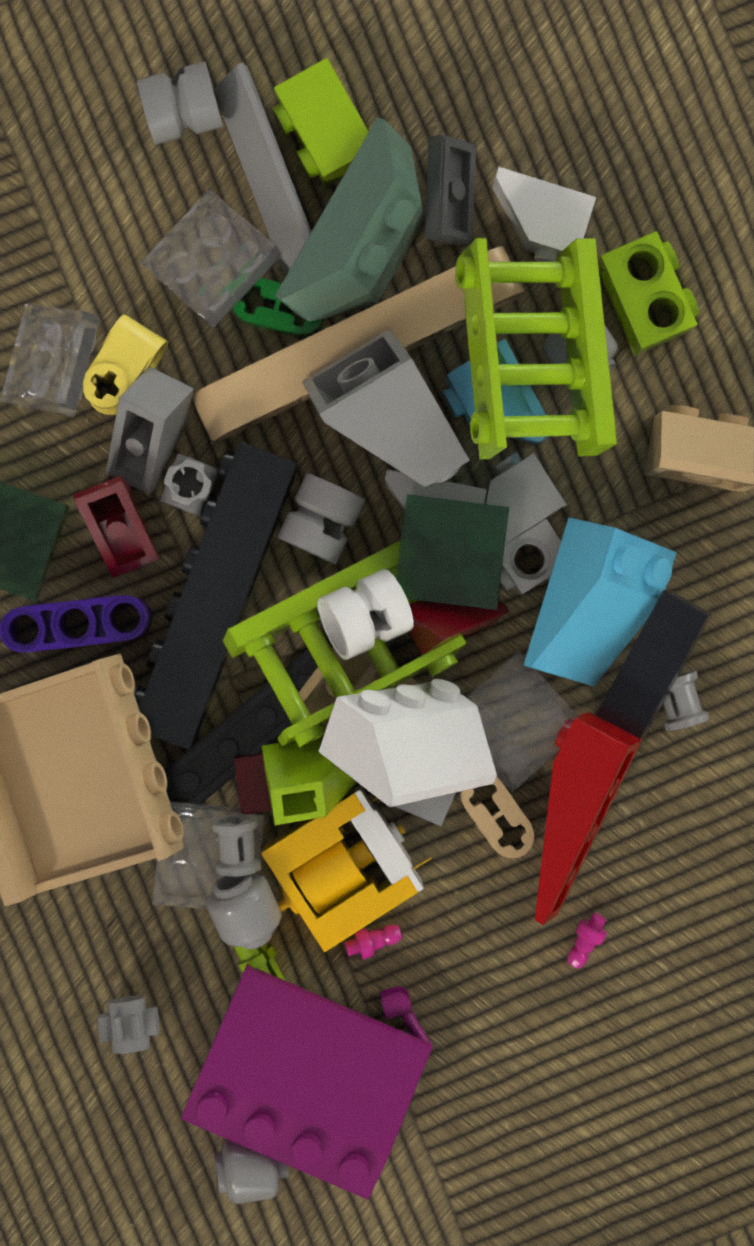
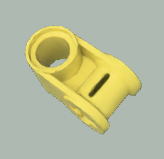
(123, 357)

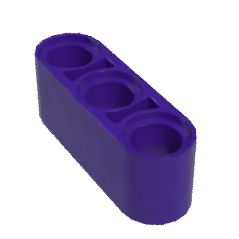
(52, 621)

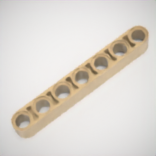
(276, 381)

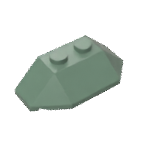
(359, 232)

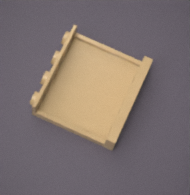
(79, 782)

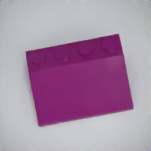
(307, 1082)

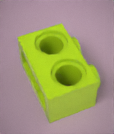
(633, 297)

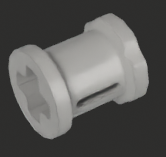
(683, 703)
(236, 845)

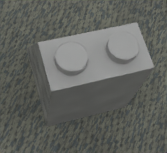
(388, 410)

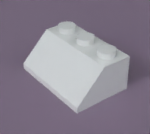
(409, 742)

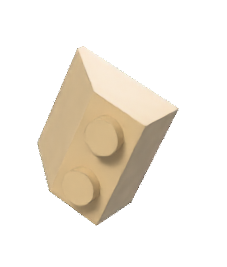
(702, 449)

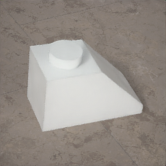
(542, 212)

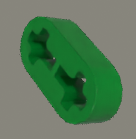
(274, 319)

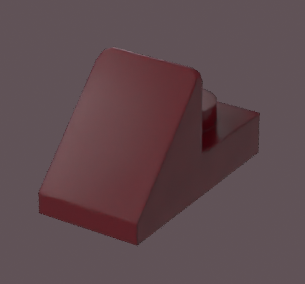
(116, 526)

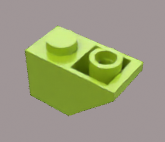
(302, 782)

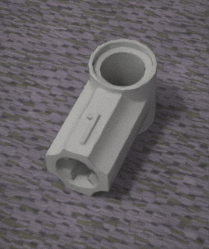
(189, 484)

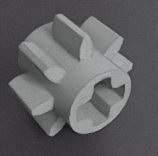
(128, 1024)

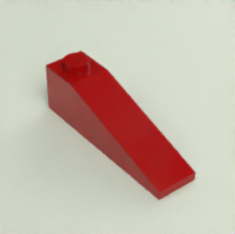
(582, 788)

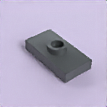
(450, 191)

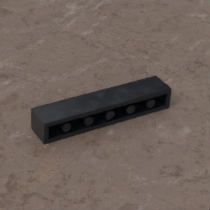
(215, 593)

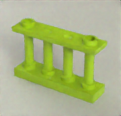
(578, 322)
(301, 615)

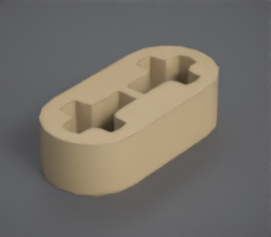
(491, 830)

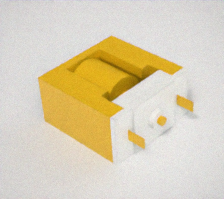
(327, 878)

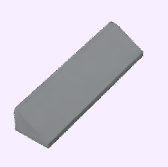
(263, 163)

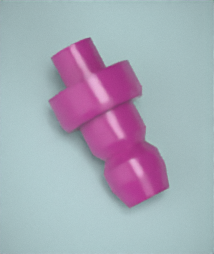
(589, 935)
(368, 941)

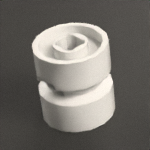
(370, 612)

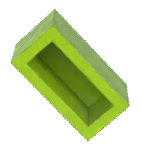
(322, 120)

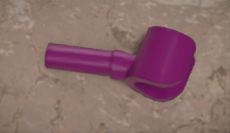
(398, 1003)

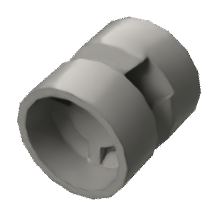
(179, 103)
(321, 518)

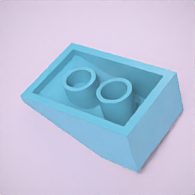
(596, 600)

